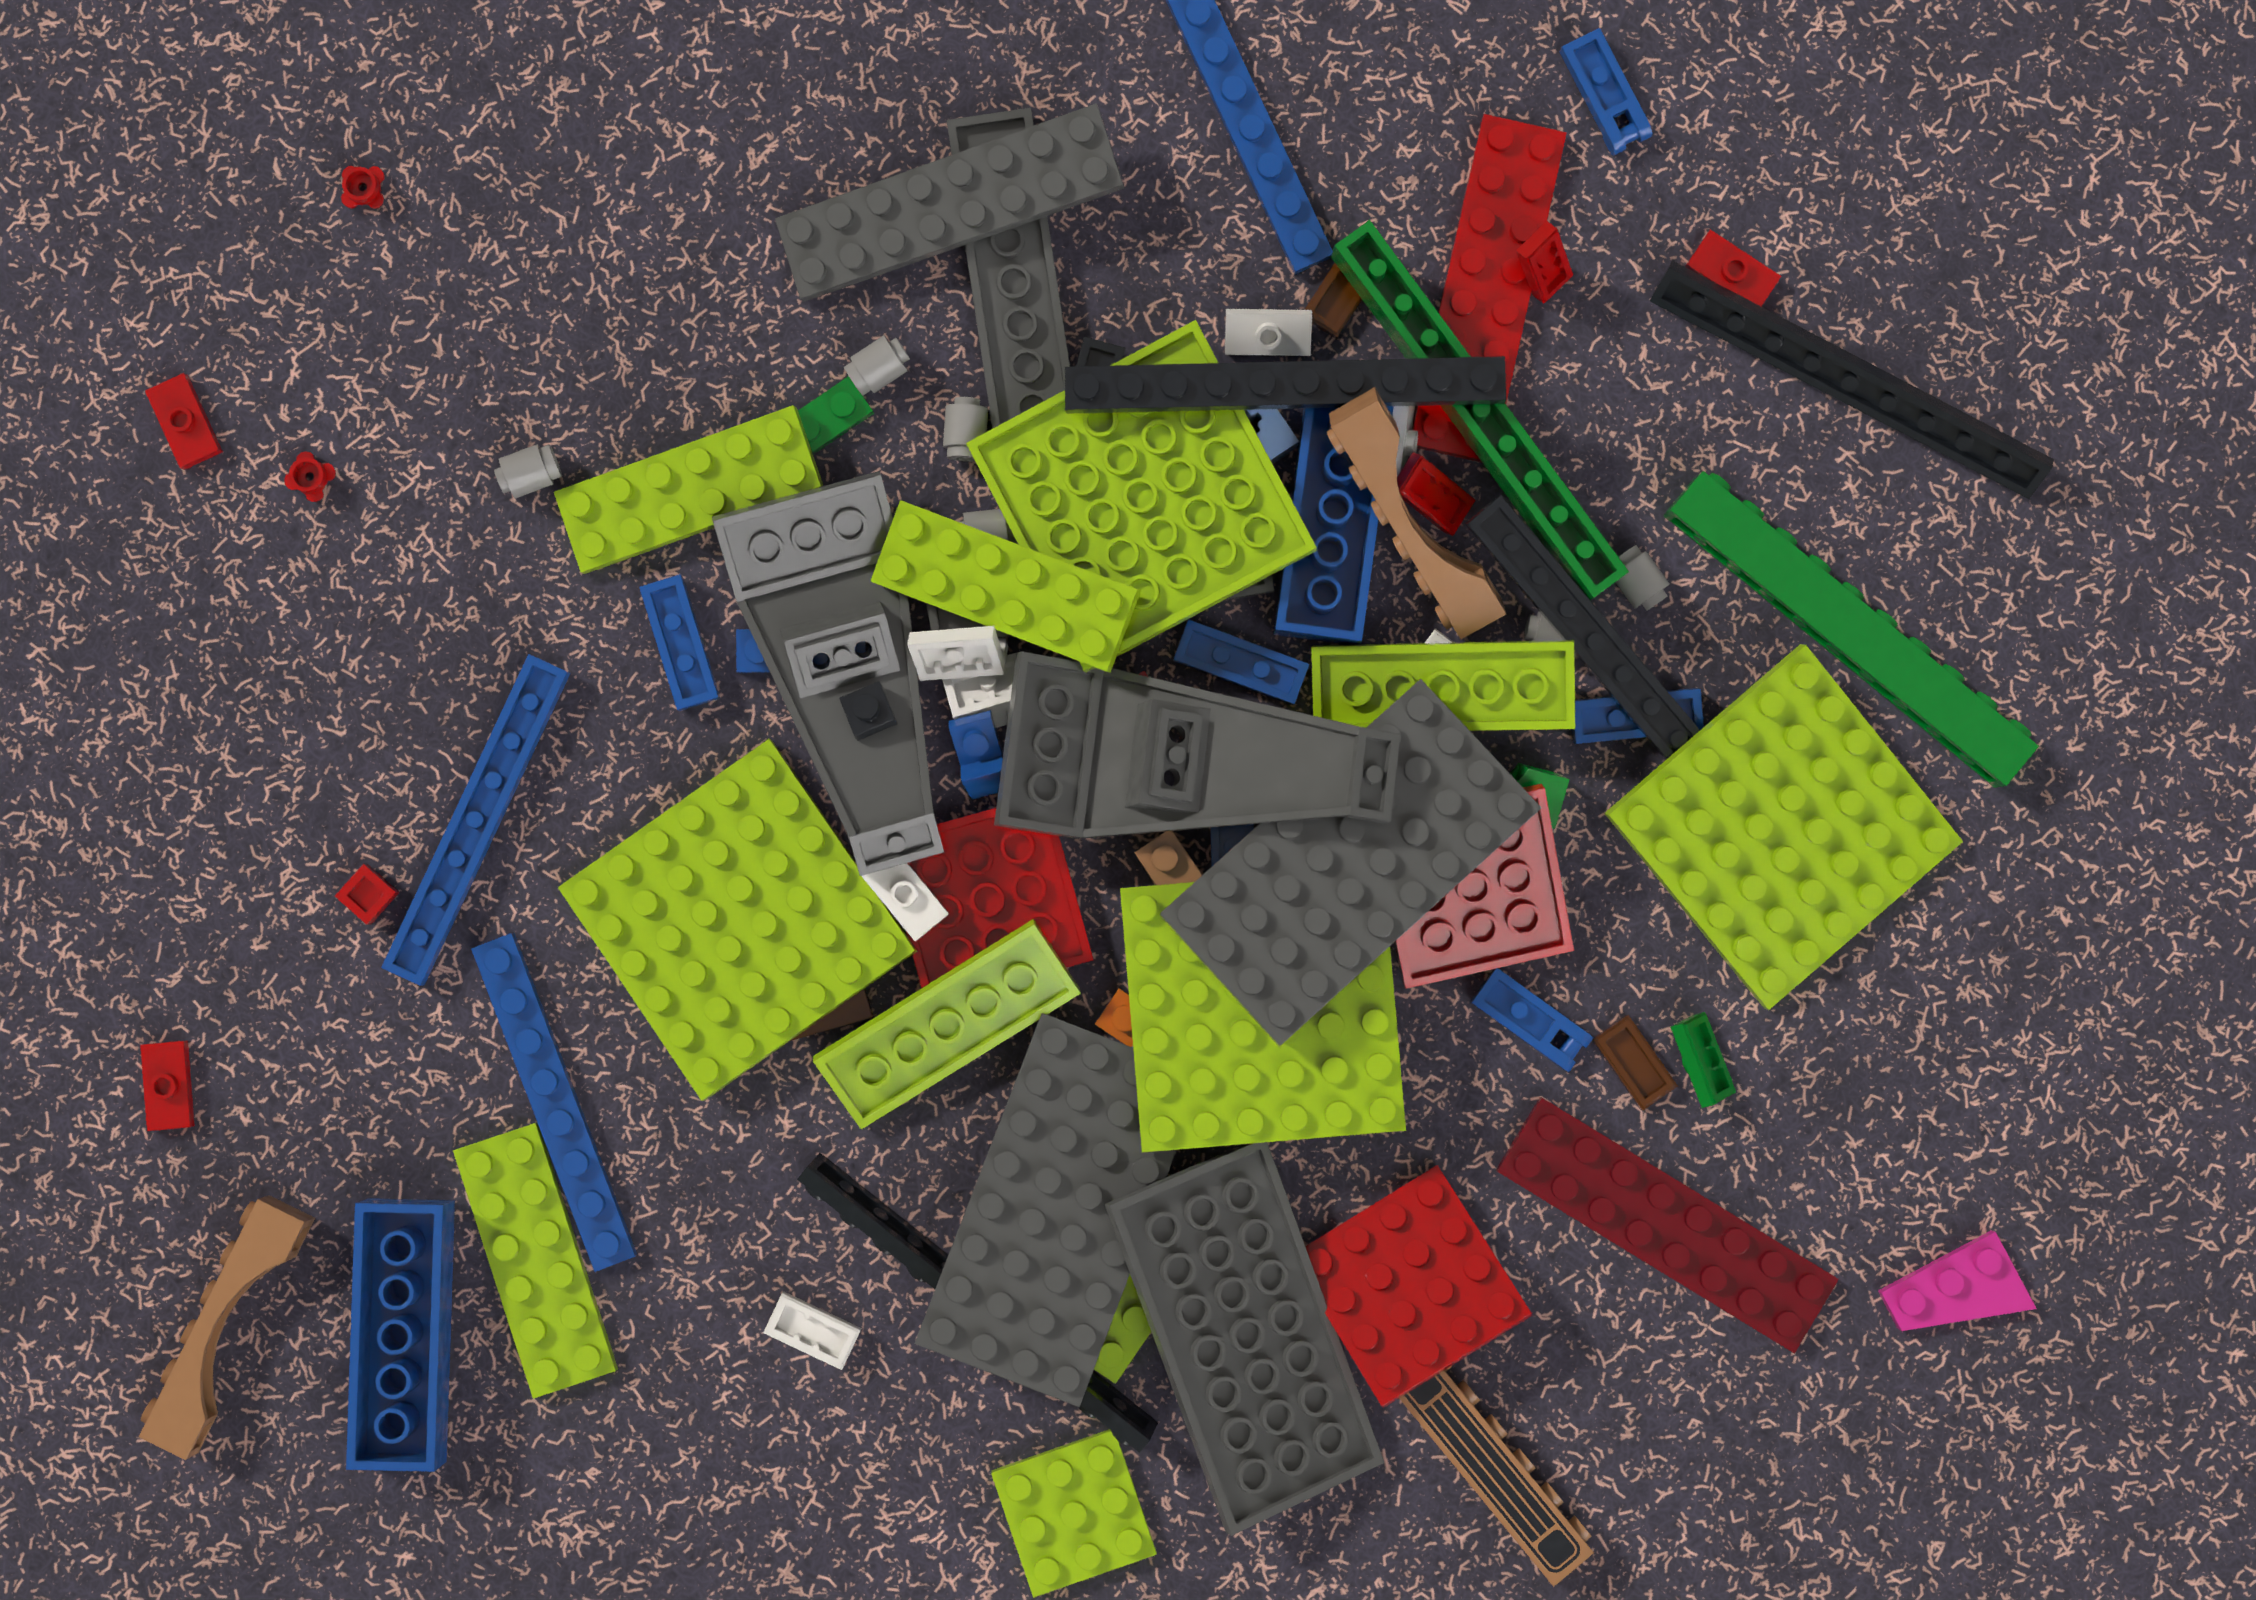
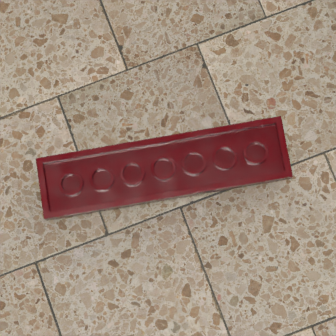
(1667, 1225)

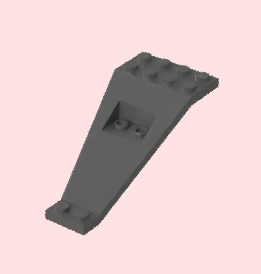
(807, 590)
(1095, 746)

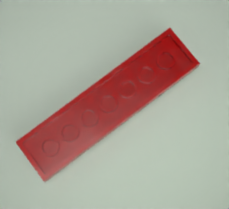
(1485, 283)

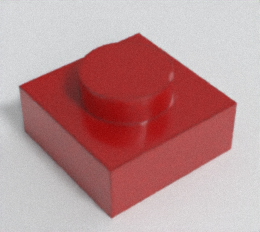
(367, 894)

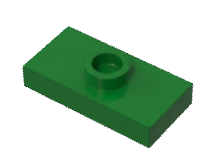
(1703, 1059)

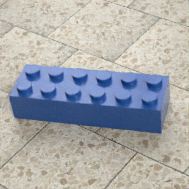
(1329, 589)
(400, 1334)

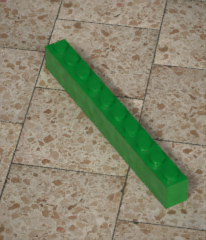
(1487, 428)
(1852, 630)

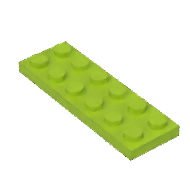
(685, 487)
(1005, 586)
(1480, 682)
(946, 1024)
(535, 1260)

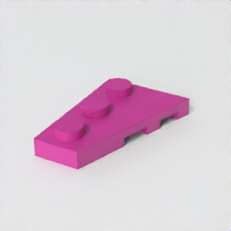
(1958, 1287)

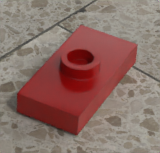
(1544, 262)
(1733, 268)
(183, 421)
(1433, 494)
(167, 1085)

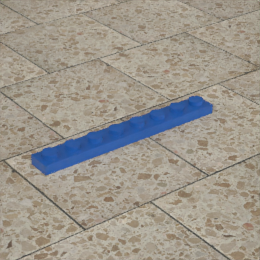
(1252, 132)
(475, 820)
(554, 1102)

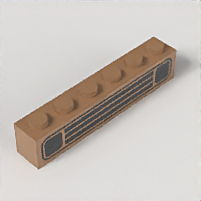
(1499, 1475)

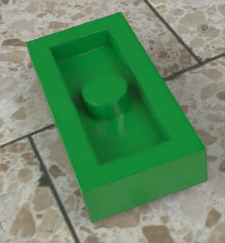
(833, 414)

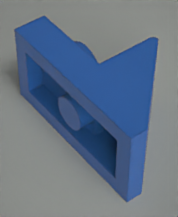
(978, 753)

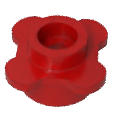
(355, 176)
(297, 476)

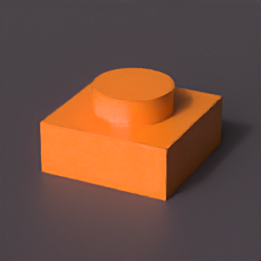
(1117, 1018)

